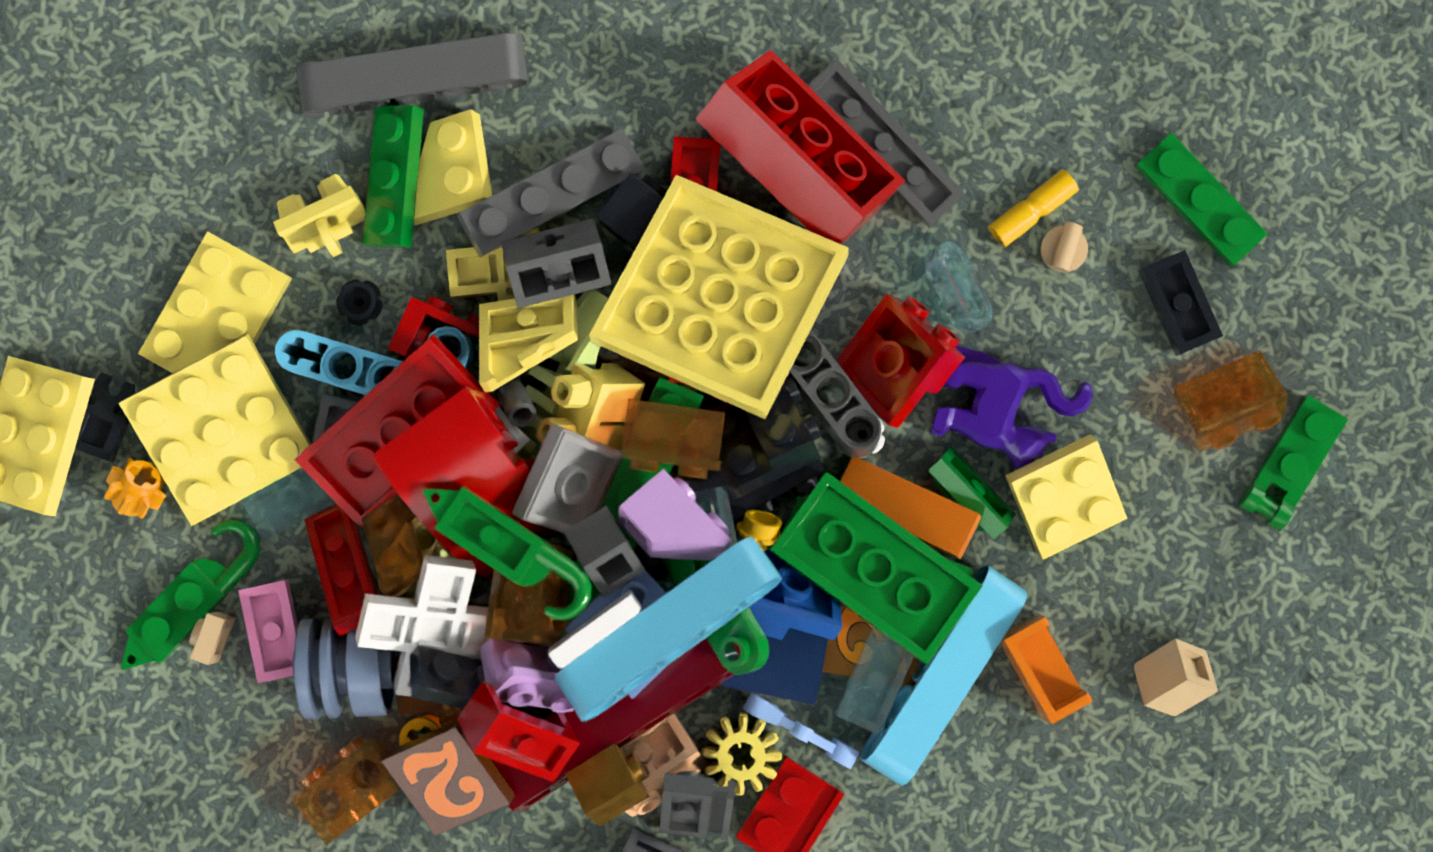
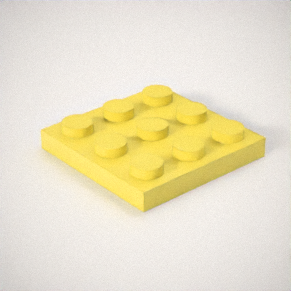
(217, 429)

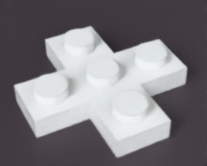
(433, 619)

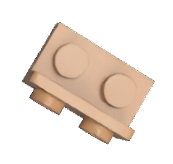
(662, 751)

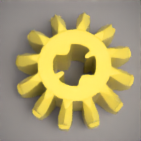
(757, 751)

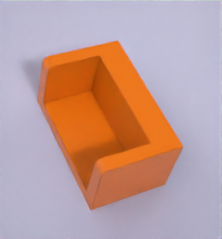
(1043, 670)

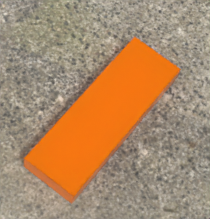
(916, 509)

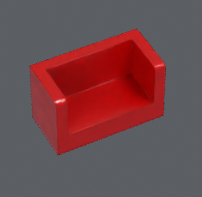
(515, 736)

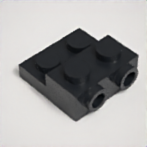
(766, 449)

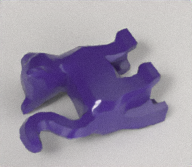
(995, 404)

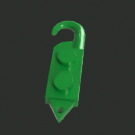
(506, 545)
(188, 599)

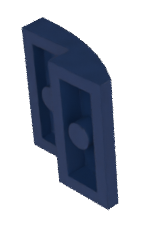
(791, 668)

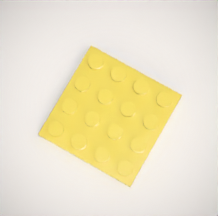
(719, 296)

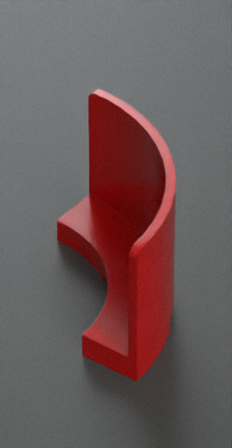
(454, 449)

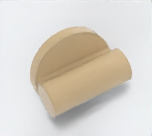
(1064, 248)

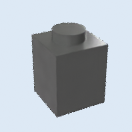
(604, 551)

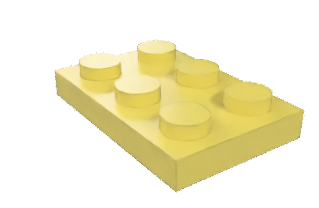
(214, 304)
(38, 432)

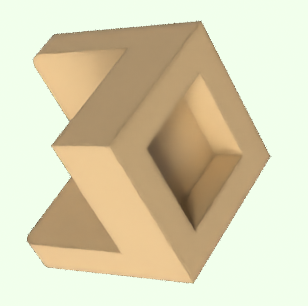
(1175, 677)

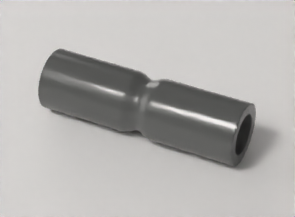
(516, 403)

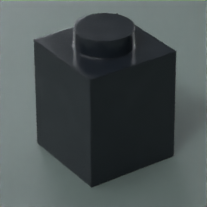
(631, 209)

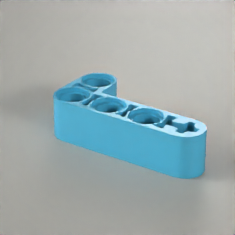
(369, 365)

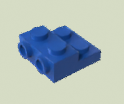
(796, 605)

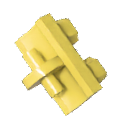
(322, 221)

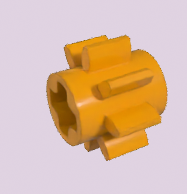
(135, 488)

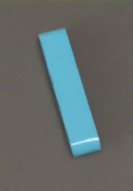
(667, 628)
(940, 687)

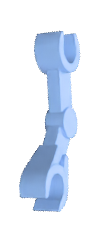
(771, 713)

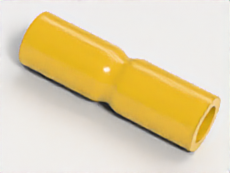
(1037, 205)

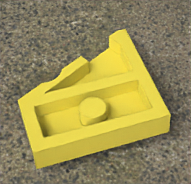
(452, 168)
(522, 337)

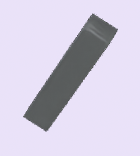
(412, 73)
(849, 410)

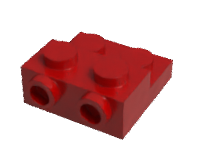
(899, 358)

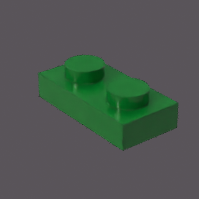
(959, 480)

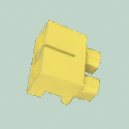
(593, 402)

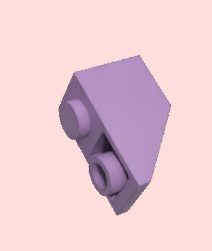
(670, 522)

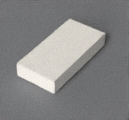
(594, 629)

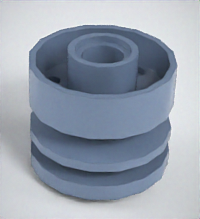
(335, 667)

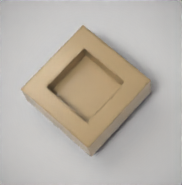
(210, 637)

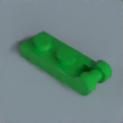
(1293, 461)

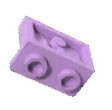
(523, 675)

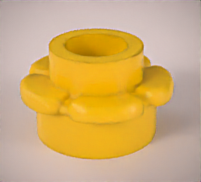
(761, 526)

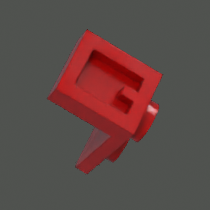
(414, 326)

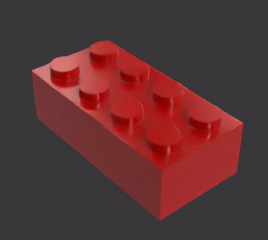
(799, 149)

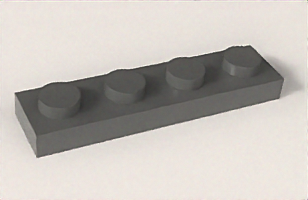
(926, 186)
(550, 192)

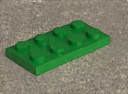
(876, 568)

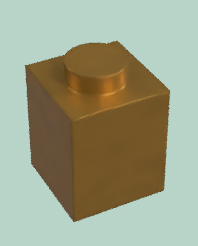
(608, 784)

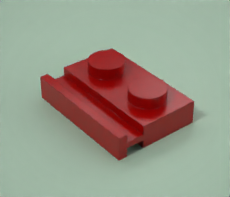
(790, 811)

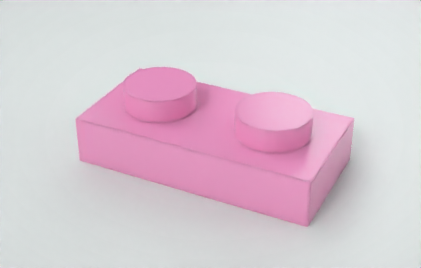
(270, 629)

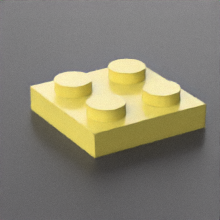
(1066, 496)

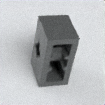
(555, 263)

